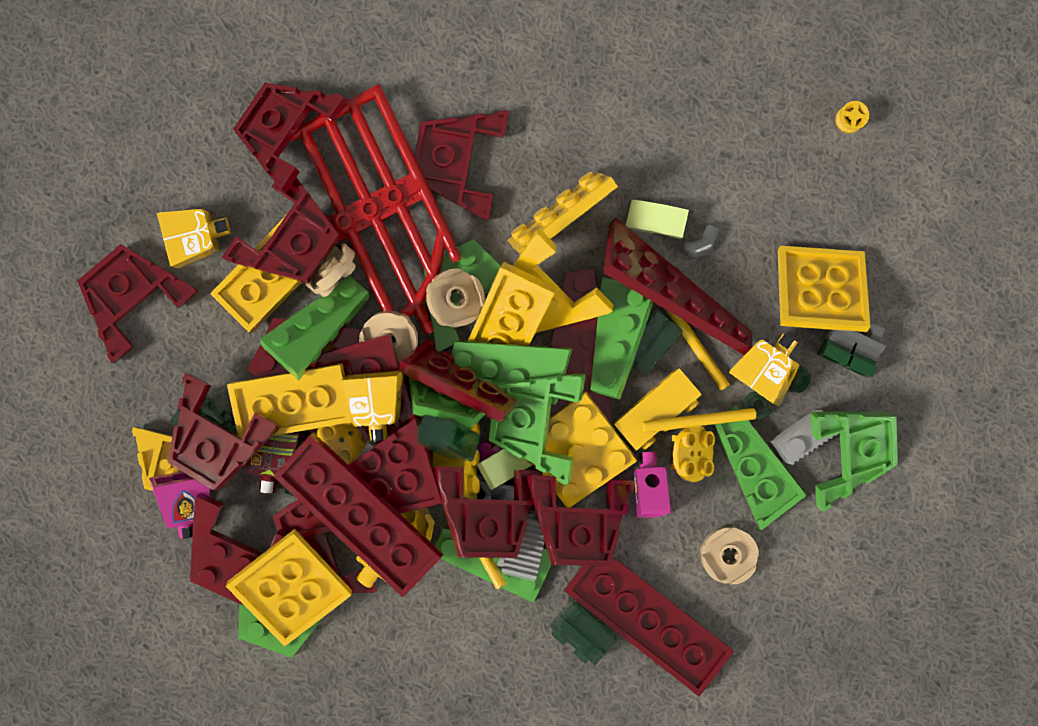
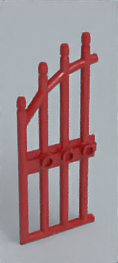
(382, 203)

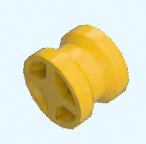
(857, 113)

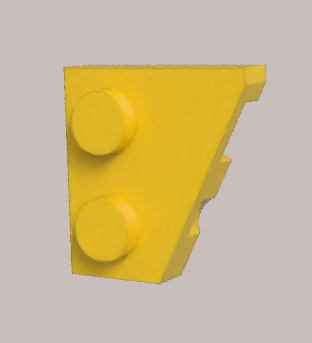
(153, 454)

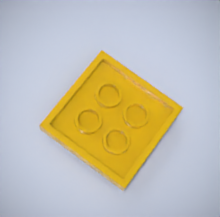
(823, 289)
(597, 448)
(289, 588)

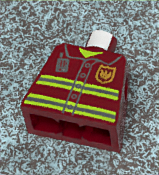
(271, 458)

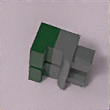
(854, 350)

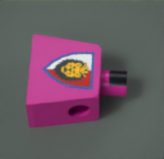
(176, 499)
(651, 501)

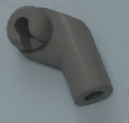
(701, 246)

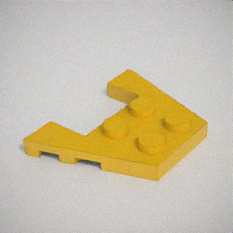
(561, 308)

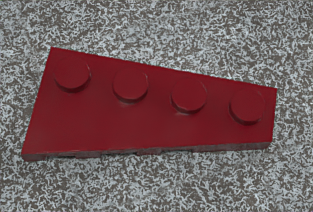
(460, 383)

